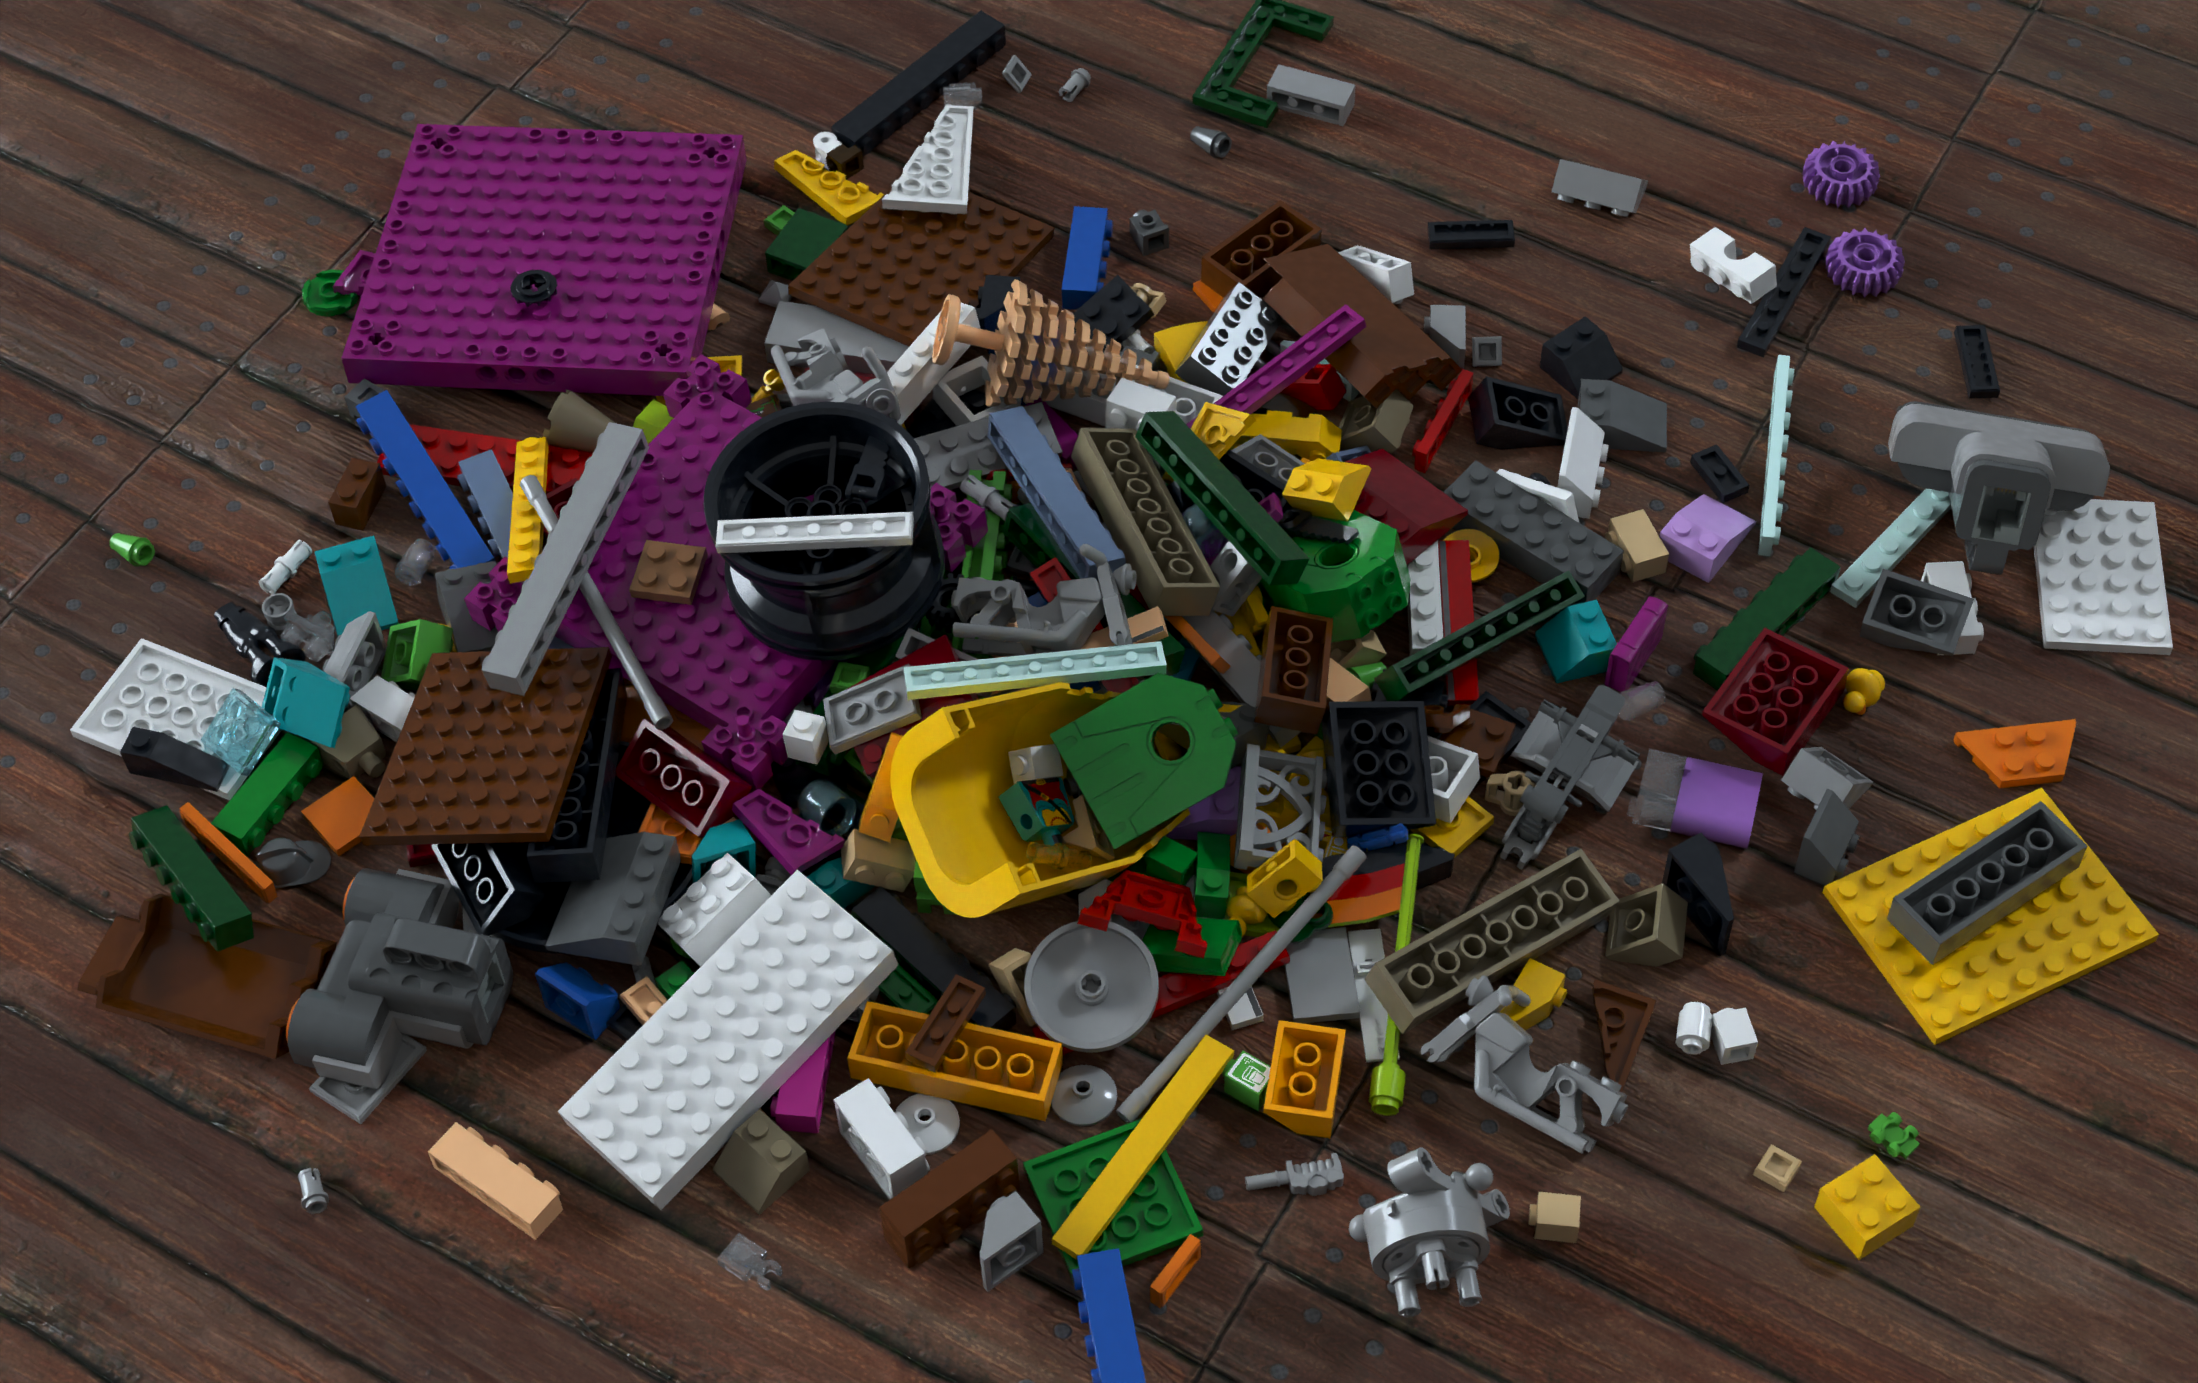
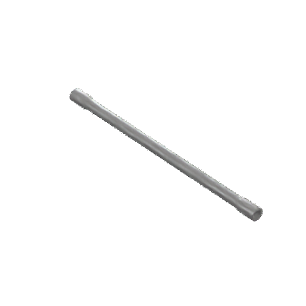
(652, 702)
(1142, 1096)

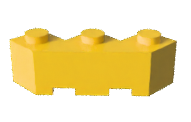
(1307, 437)

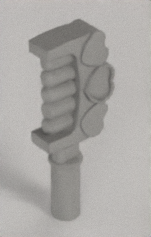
(1302, 1178)

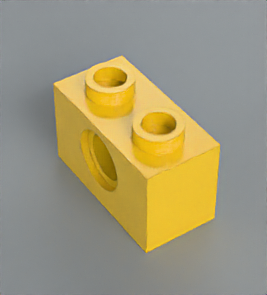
(1291, 863)

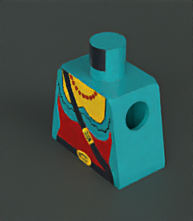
(1039, 809)

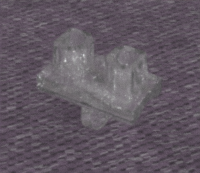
(313, 630)

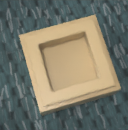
(1777, 1168)

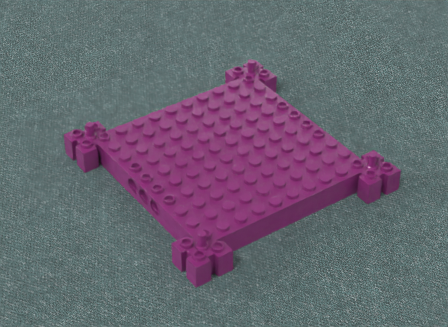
(701, 651)

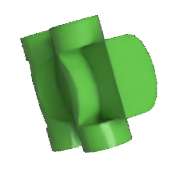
(1893, 1138)

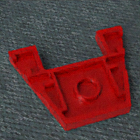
(1150, 901)

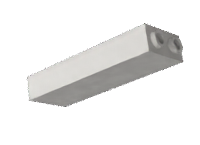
(798, 320)

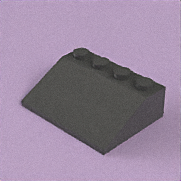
(621, 910)

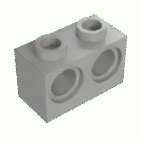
(1235, 579)

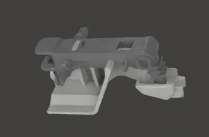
(1579, 760)

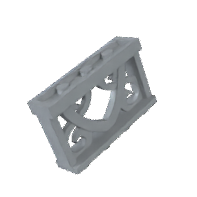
(1256, 775)

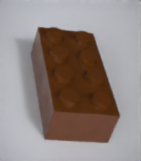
(1243, 253)
(1294, 670)
(949, 1199)

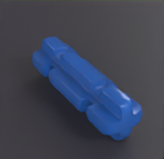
(1379, 838)

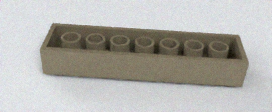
(1145, 522)
(1491, 940)

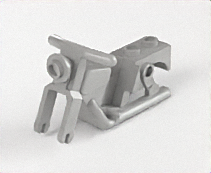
(828, 381)
(1052, 628)
(1511, 1081)

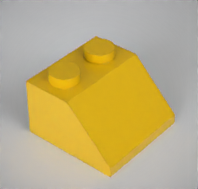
(1326, 487)

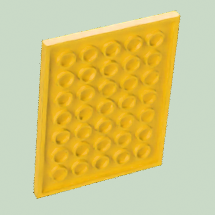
(2034, 949)

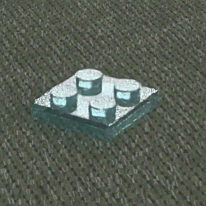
(240, 732)

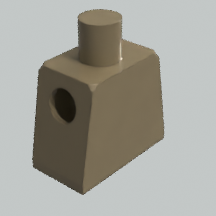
(356, 749)

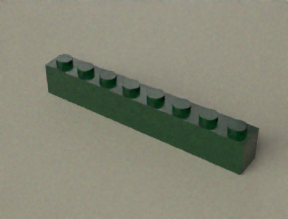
(1222, 498)
(1035, 541)
(1478, 637)

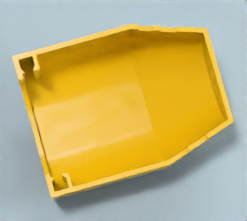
(949, 804)

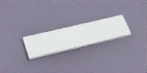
(1365, 951)

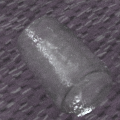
(415, 562)
(1642, 700)

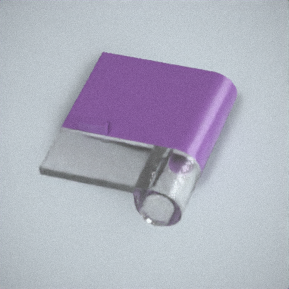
(1697, 798)

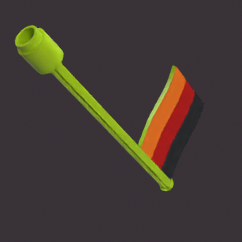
(1379, 889)

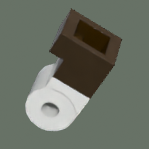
(836, 155)

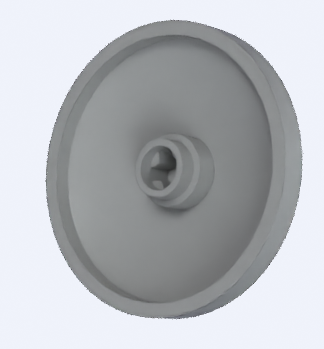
(1091, 986)

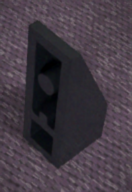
(171, 760)

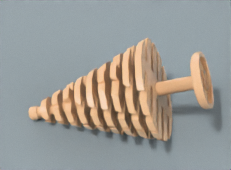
(1035, 351)

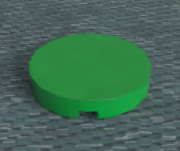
(323, 301)

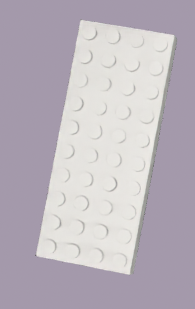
(728, 1039)

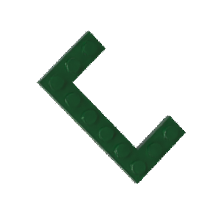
(1217, 88)

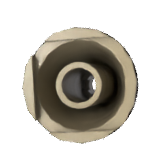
(575, 423)

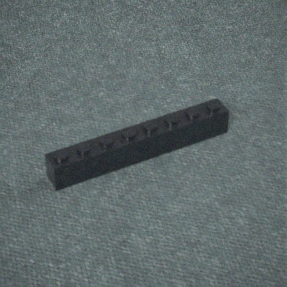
(921, 83)

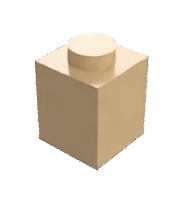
(1555, 1217)

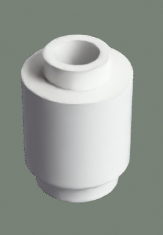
(1694, 1028)

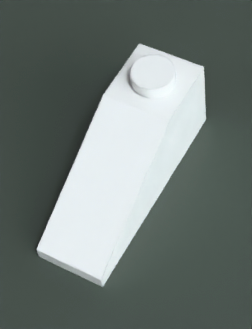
(1385, 272)

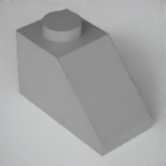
(1448, 330)

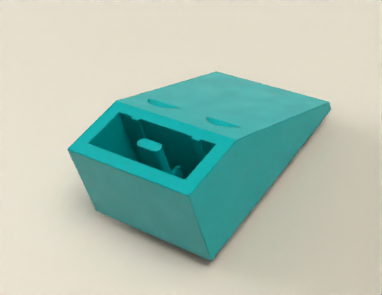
(306, 700)

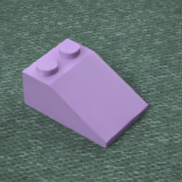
(1704, 536)

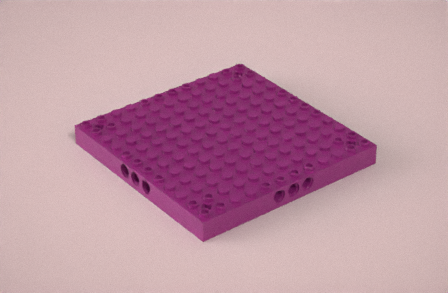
(617, 218)

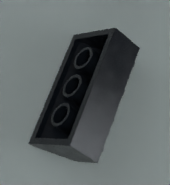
(491, 883)

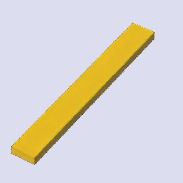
(1142, 1147)

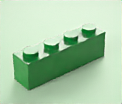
(269, 792)

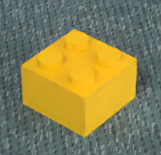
(1867, 1207)

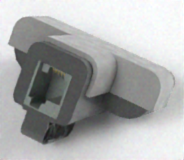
(1997, 473)
(398, 975)

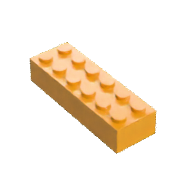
(981, 1069)

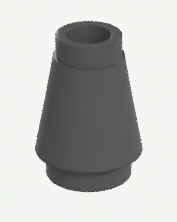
(1212, 141)

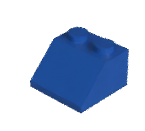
(577, 997)

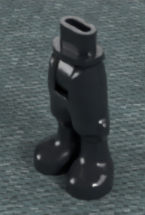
(249, 634)

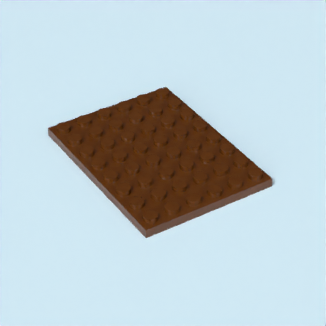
(903, 263)
(483, 758)

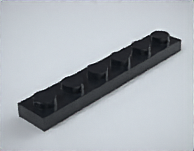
(1779, 301)

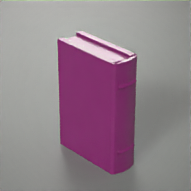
(1636, 644)

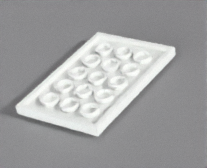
(2102, 579)
(165, 695)

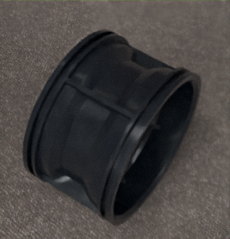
(834, 598)

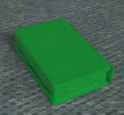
(1221, 938)

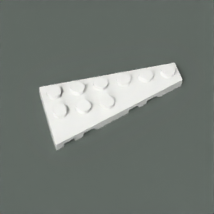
(939, 169)

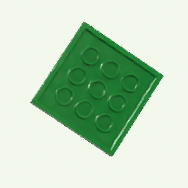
(1149, 1221)

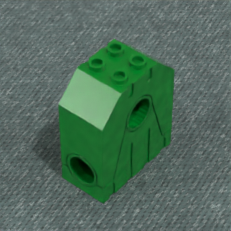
(1351, 583)
(1117, 759)

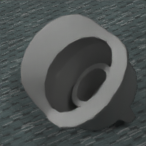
(293, 862)

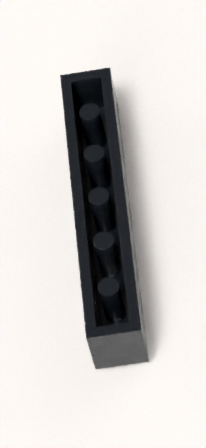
(928, 957)

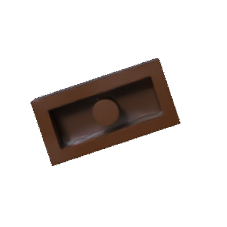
(357, 494)

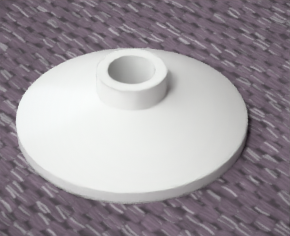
(937, 1131)

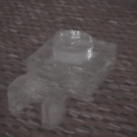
(746, 1259)

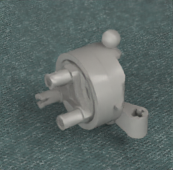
(1431, 1228)

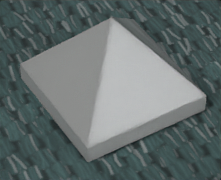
(1016, 74)
(774, 293)
(1487, 351)

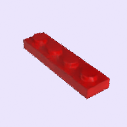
(1446, 414)

